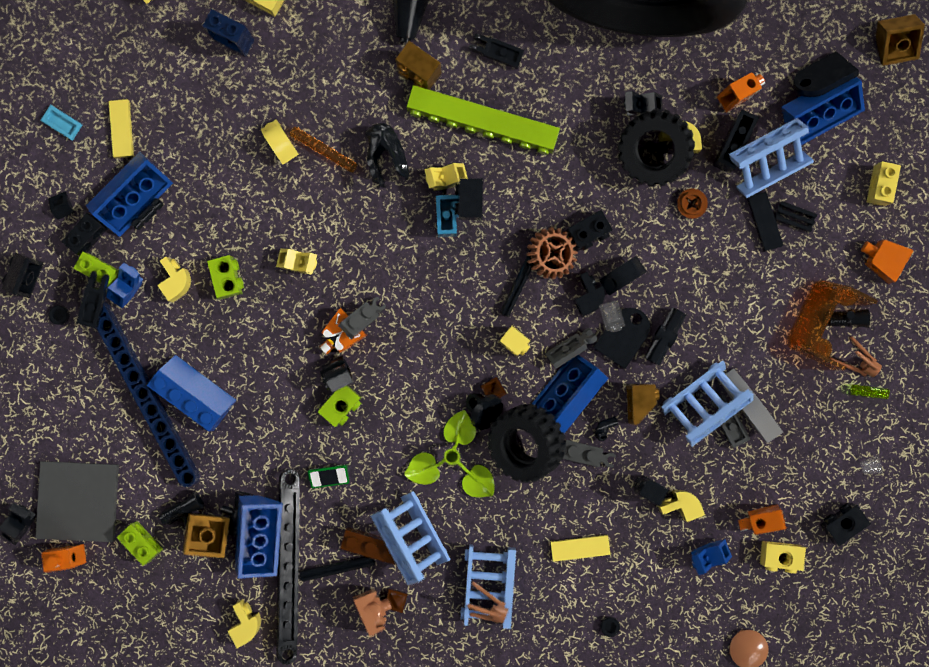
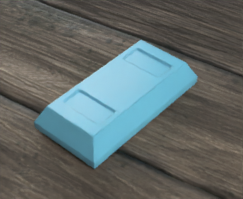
(61, 122)

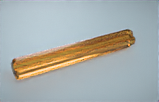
(323, 149)

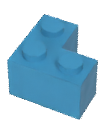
(446, 215)

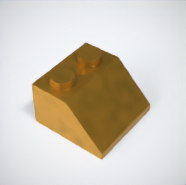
(899, 39)
(640, 401)

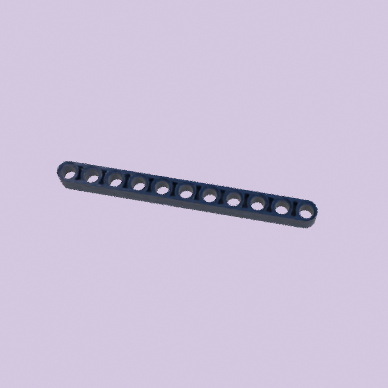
(151, 399)

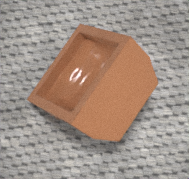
(372, 610)

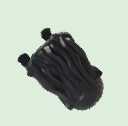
(382, 138)

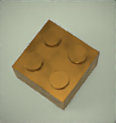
(418, 66)
(206, 535)

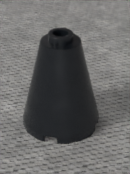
(408, 17)

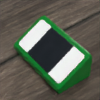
(329, 476)

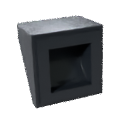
(60, 205)

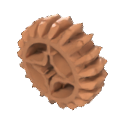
(541, 242)

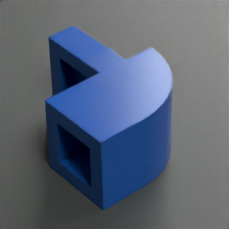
(125, 286)
(710, 555)

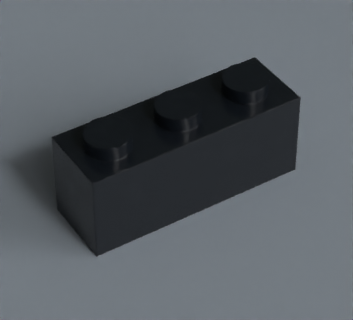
(735, 139)

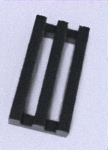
(799, 210)

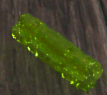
(868, 391)

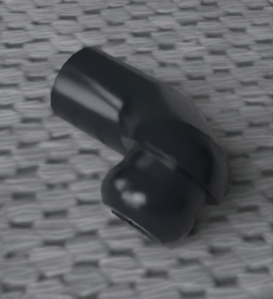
(603, 427)

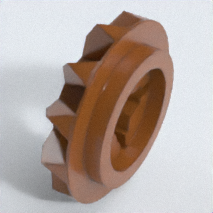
(691, 194)

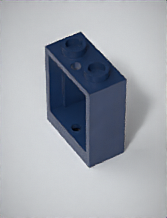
(224, 29)

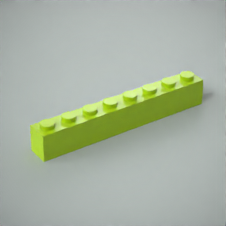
(482, 119)

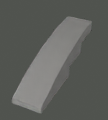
(755, 411)

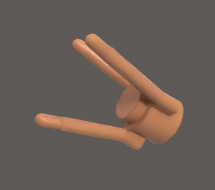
(869, 364)
(497, 613)

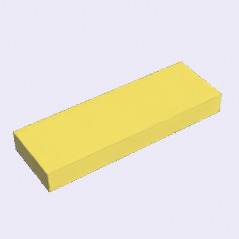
(121, 128)
(580, 548)

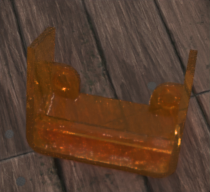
(814, 316)

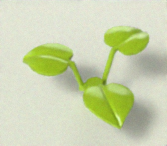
(424, 467)

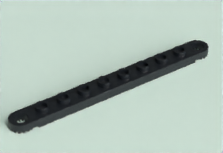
(288, 568)

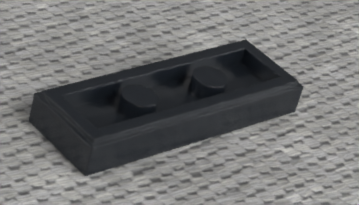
(765, 221)

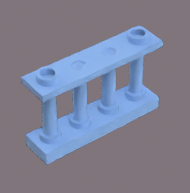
(765, 145)
(710, 422)
(396, 545)
(506, 577)

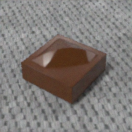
(493, 387)
(397, 599)

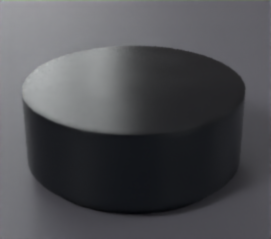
(59, 315)
(610, 626)

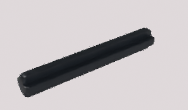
(517, 287)
(336, 568)

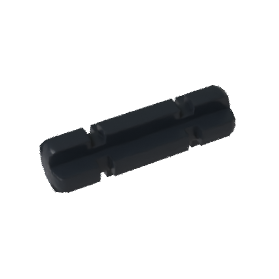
(147, 214)

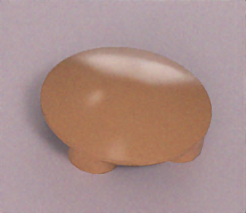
(748, 648)

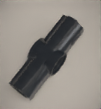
(665, 336)

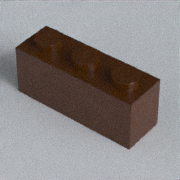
(366, 545)

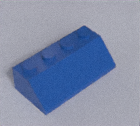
(827, 110)
(128, 194)
(571, 390)
(192, 393)
(257, 537)

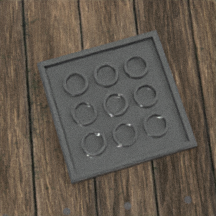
(77, 501)

